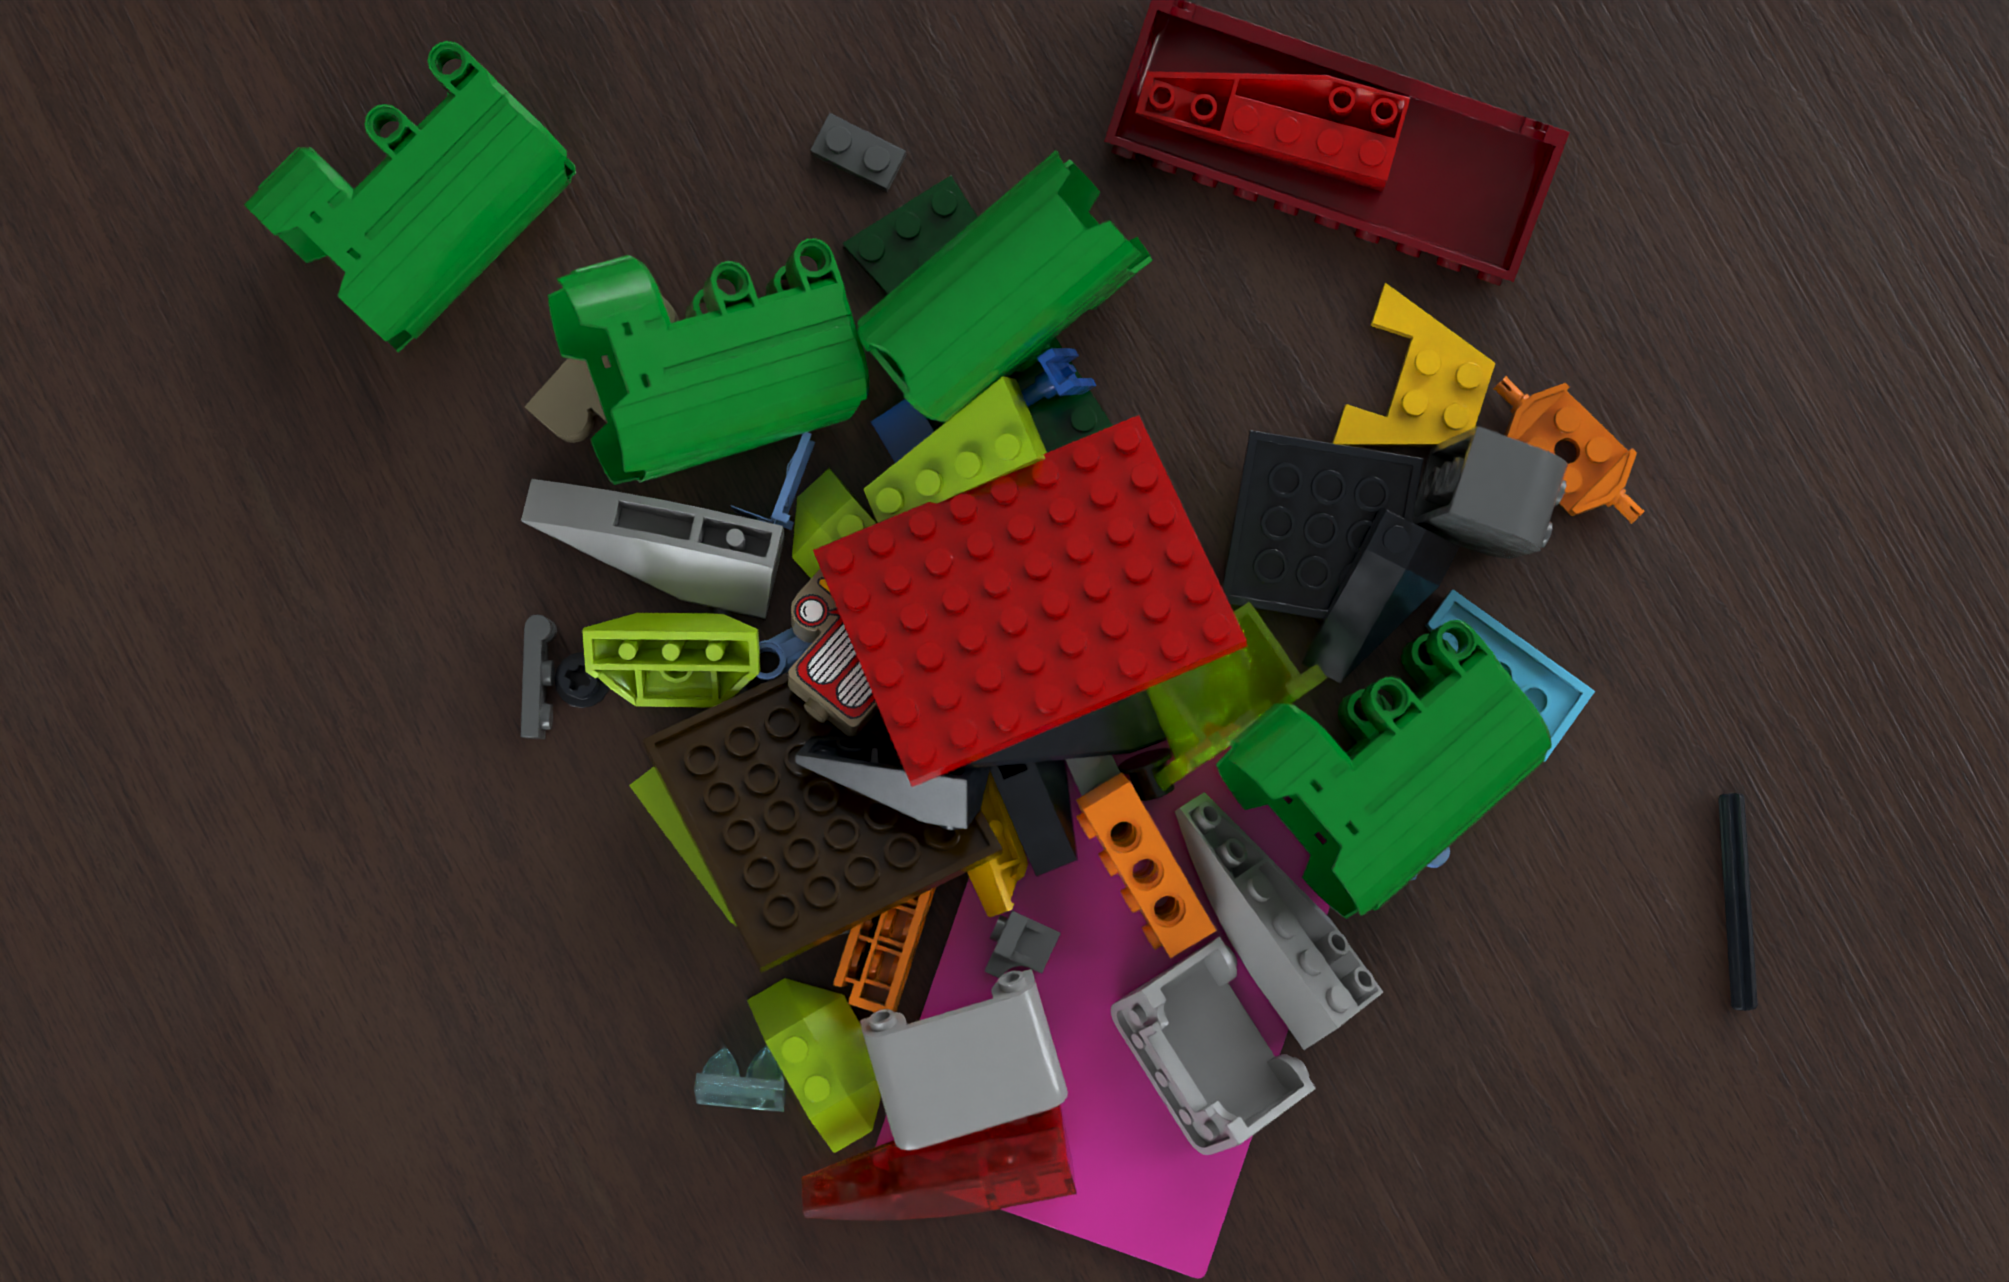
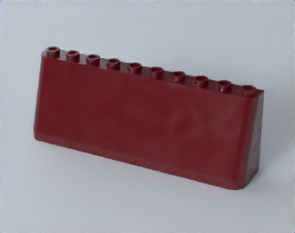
(1461, 174)

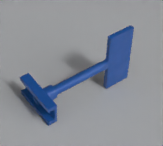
(906, 427)

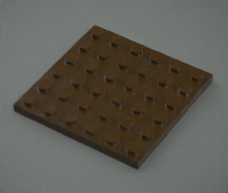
(788, 844)

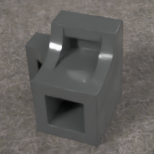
(1020, 943)

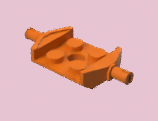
(1601, 460)

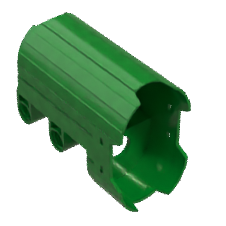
(431, 209)
(1000, 291)
(718, 377)
(1408, 781)

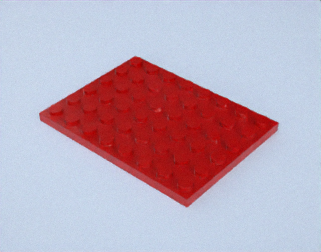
(1028, 601)

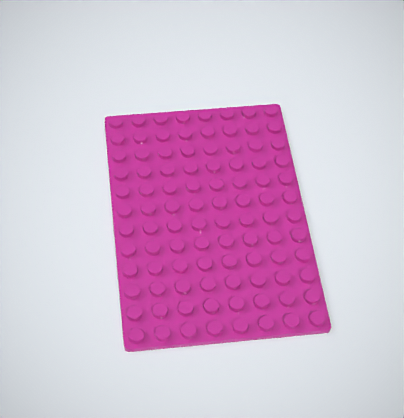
(1132, 1165)

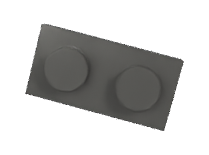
(858, 152)

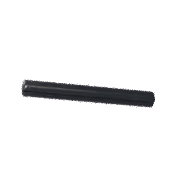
(1738, 901)

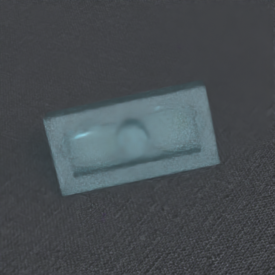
(760, 1089)

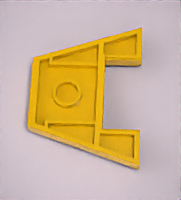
(1436, 389)

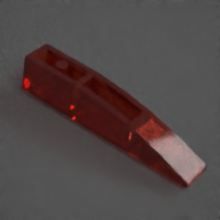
(959, 1176)

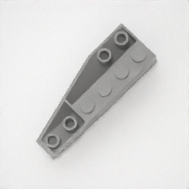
(666, 544)
(1275, 927)

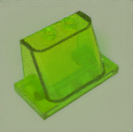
(1222, 698)

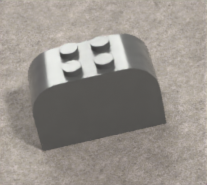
(1490, 493)

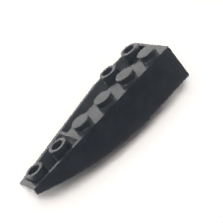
(1111, 730)
(1040, 811)

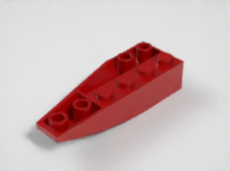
(1284, 118)

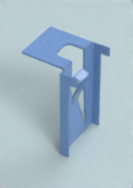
(794, 473)

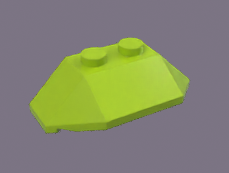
(824, 515)
(673, 657)
(821, 1056)

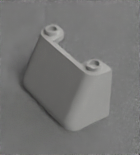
(1208, 1051)
(966, 1065)

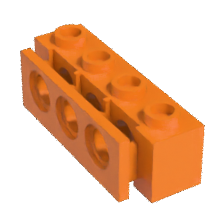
(1182, 918)
(888, 957)

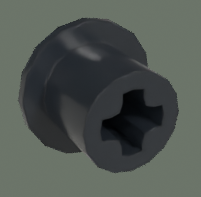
(576, 685)
(1143, 768)

